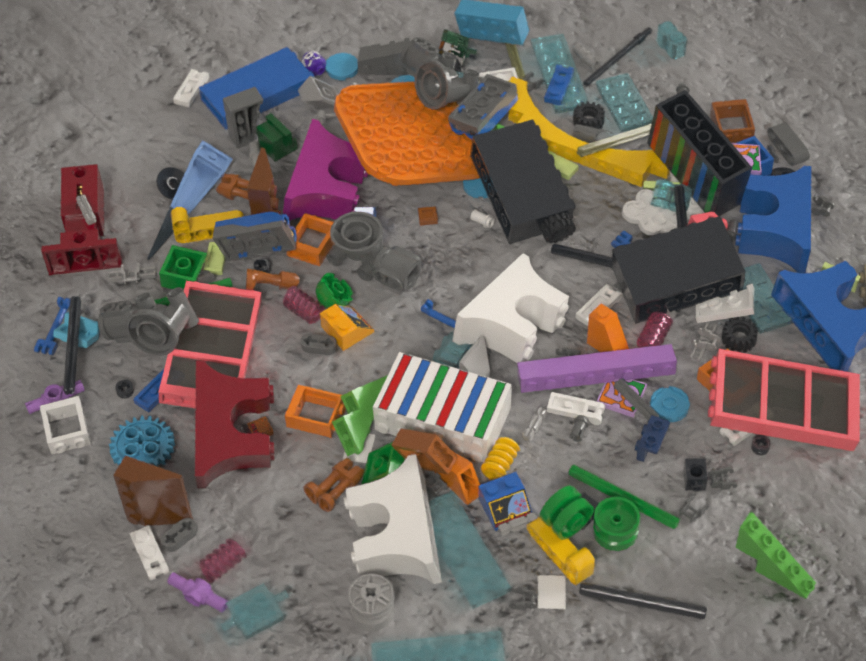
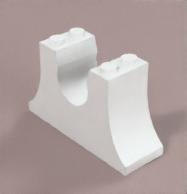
(508, 311)
(409, 538)

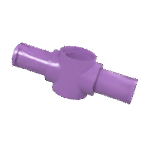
(52, 394)
(197, 592)

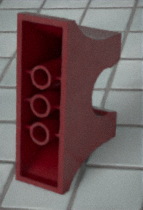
(218, 405)

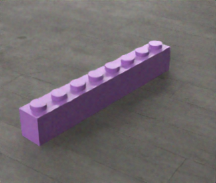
(596, 368)

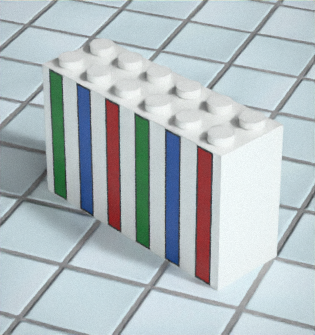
(443, 401)

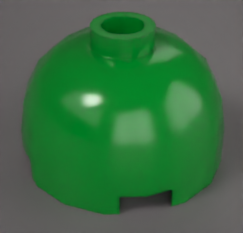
(333, 291)

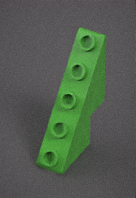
(355, 426)
(772, 557)

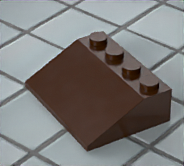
(261, 187)
(151, 493)

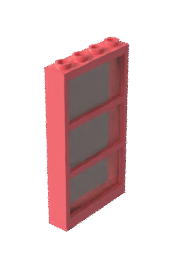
(219, 338)
(785, 400)

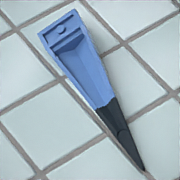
(200, 176)

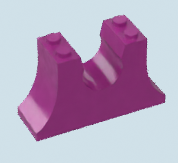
(317, 173)

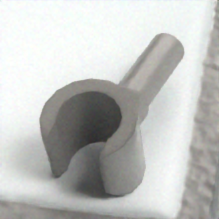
(322, 116)

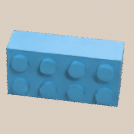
(492, 21)

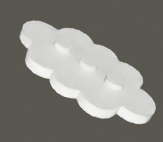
(652, 218)

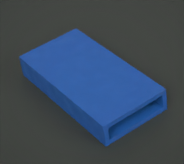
(274, 76)

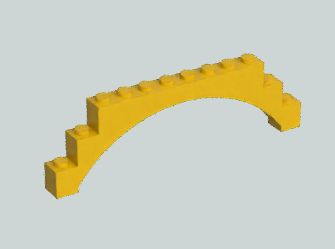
(621, 164)

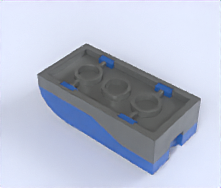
(483, 106)
(254, 236)

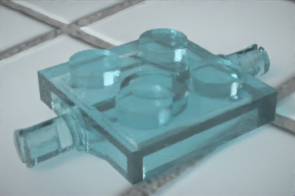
(255, 611)

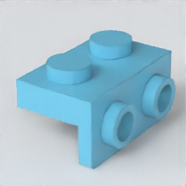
(87, 332)

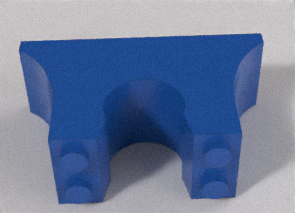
(777, 218)
(819, 315)

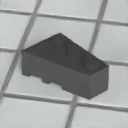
(382, 59)
(241, 115)

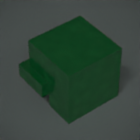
(275, 138)

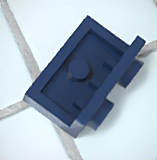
(652, 437)

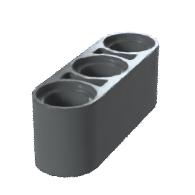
(788, 144)

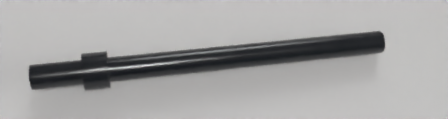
(637, 40)

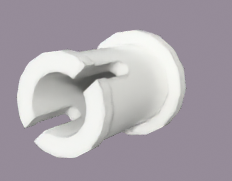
(486, 220)

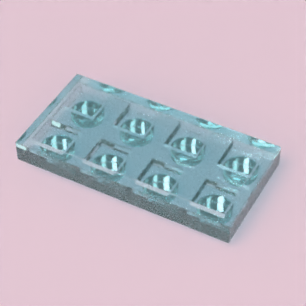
(624, 102)
(767, 312)

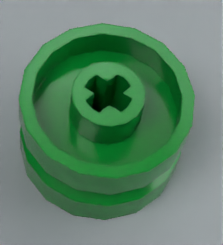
(566, 512)
(616, 523)

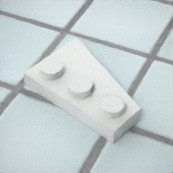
(734, 305)

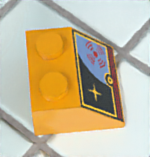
(345, 325)

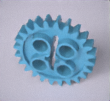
(143, 441)

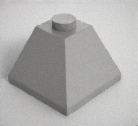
(318, 93)
(476, 359)

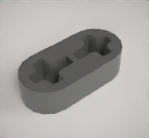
(318, 344)
(179, 535)

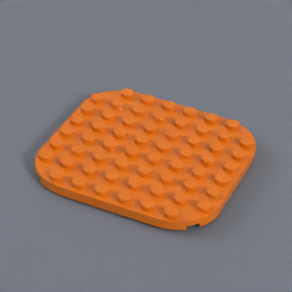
(402, 137)

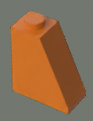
(605, 330)
(462, 479)

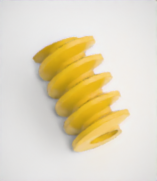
(500, 458)

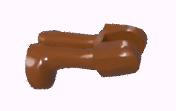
(231, 187)
(283, 279)
(340, 472)

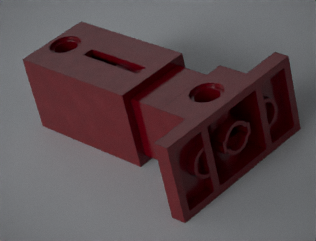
(81, 243)

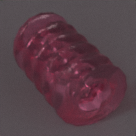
(302, 305)
(655, 330)
(221, 558)

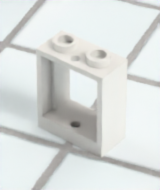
(61, 410)

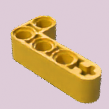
(199, 227)
(574, 563)

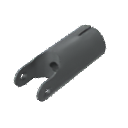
(587, 133)

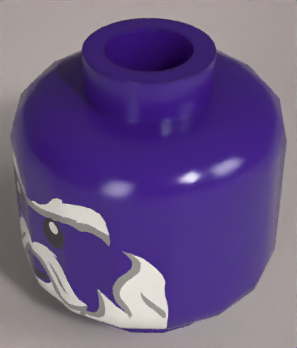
(314, 62)

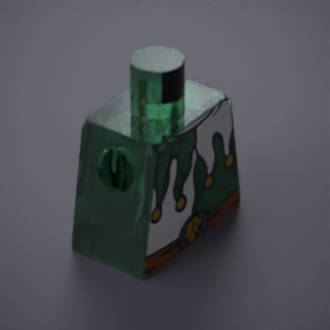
(457, 45)

